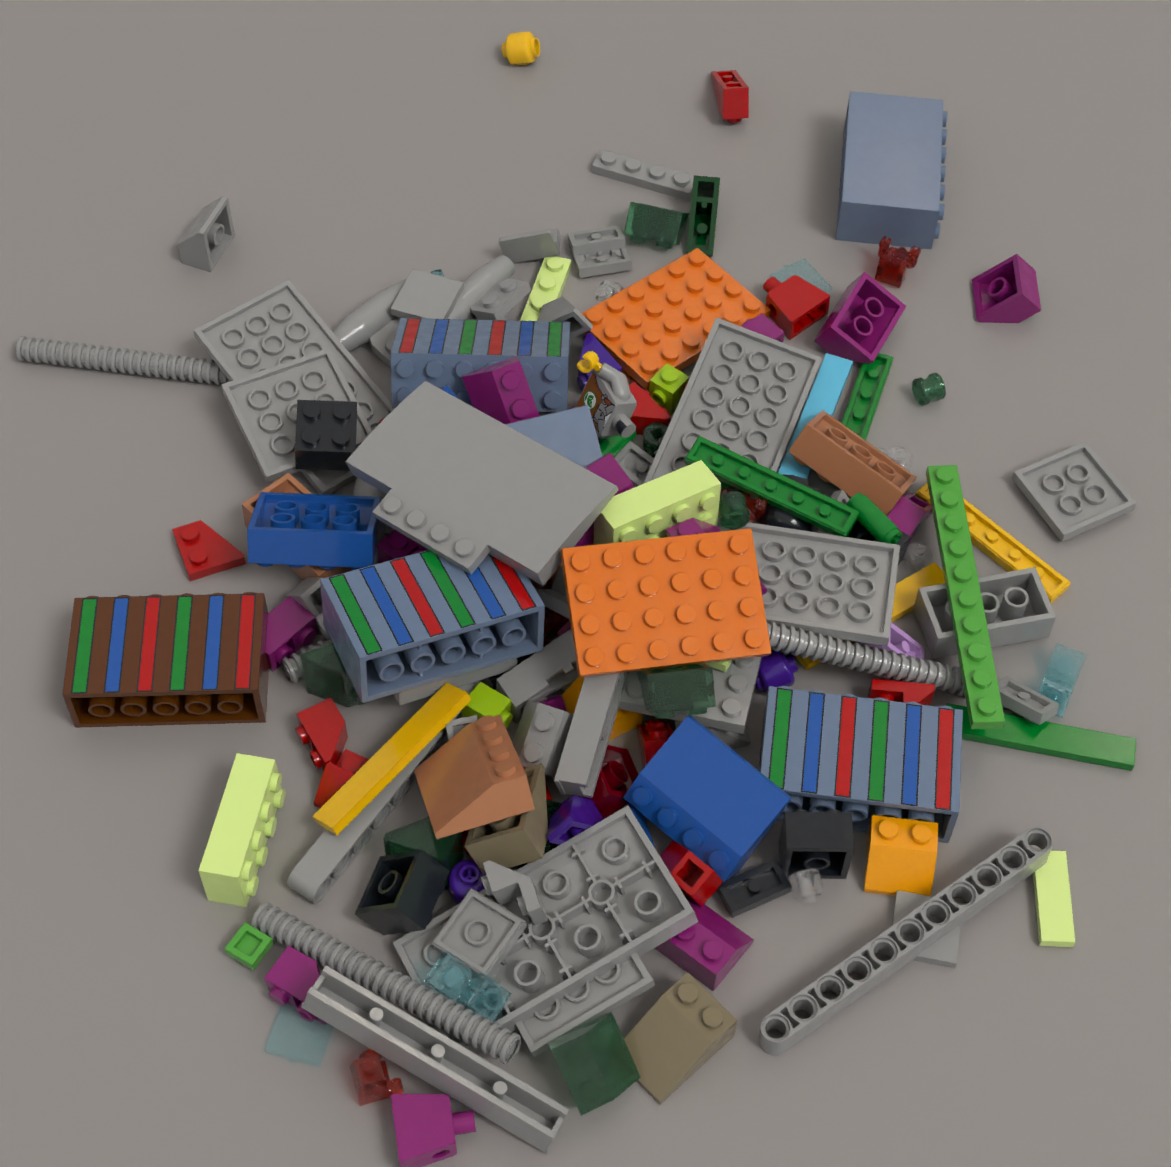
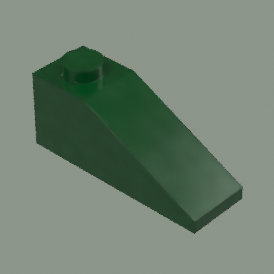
(703, 214)

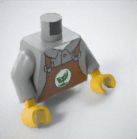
(607, 397)

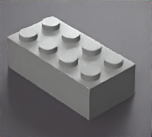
(1013, 608)

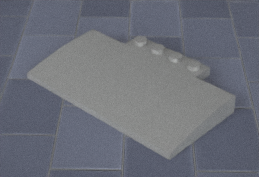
(476, 486)
(604, 909)

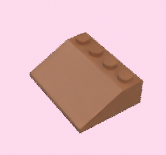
(474, 779)

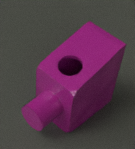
(427, 1128)

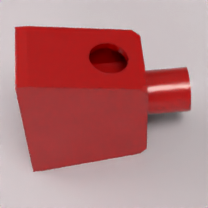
(795, 304)

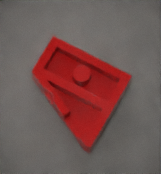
(205, 550)

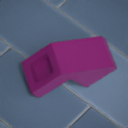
(909, 514)

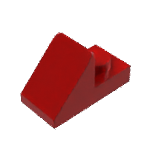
(902, 691)
(337, 775)

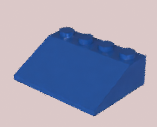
(313, 530)
(707, 798)

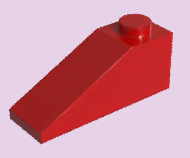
(731, 95)

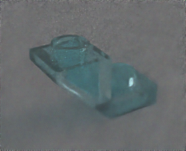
(1062, 676)
(467, 987)

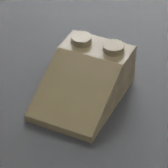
(515, 838)
(678, 1037)

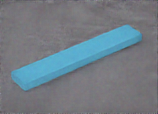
(823, 396)

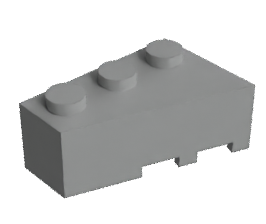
(540, 675)

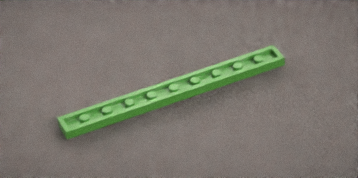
(965, 599)

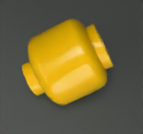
(521, 48)

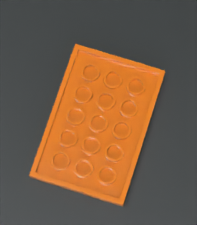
(670, 315)
(665, 602)

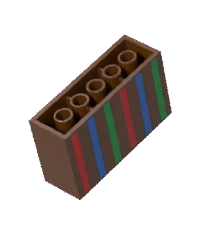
(167, 660)

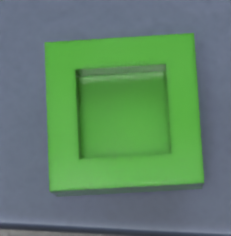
(249, 946)

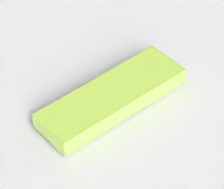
(1054, 902)

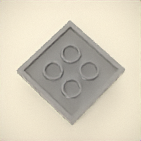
(1074, 491)

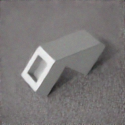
(512, 885)

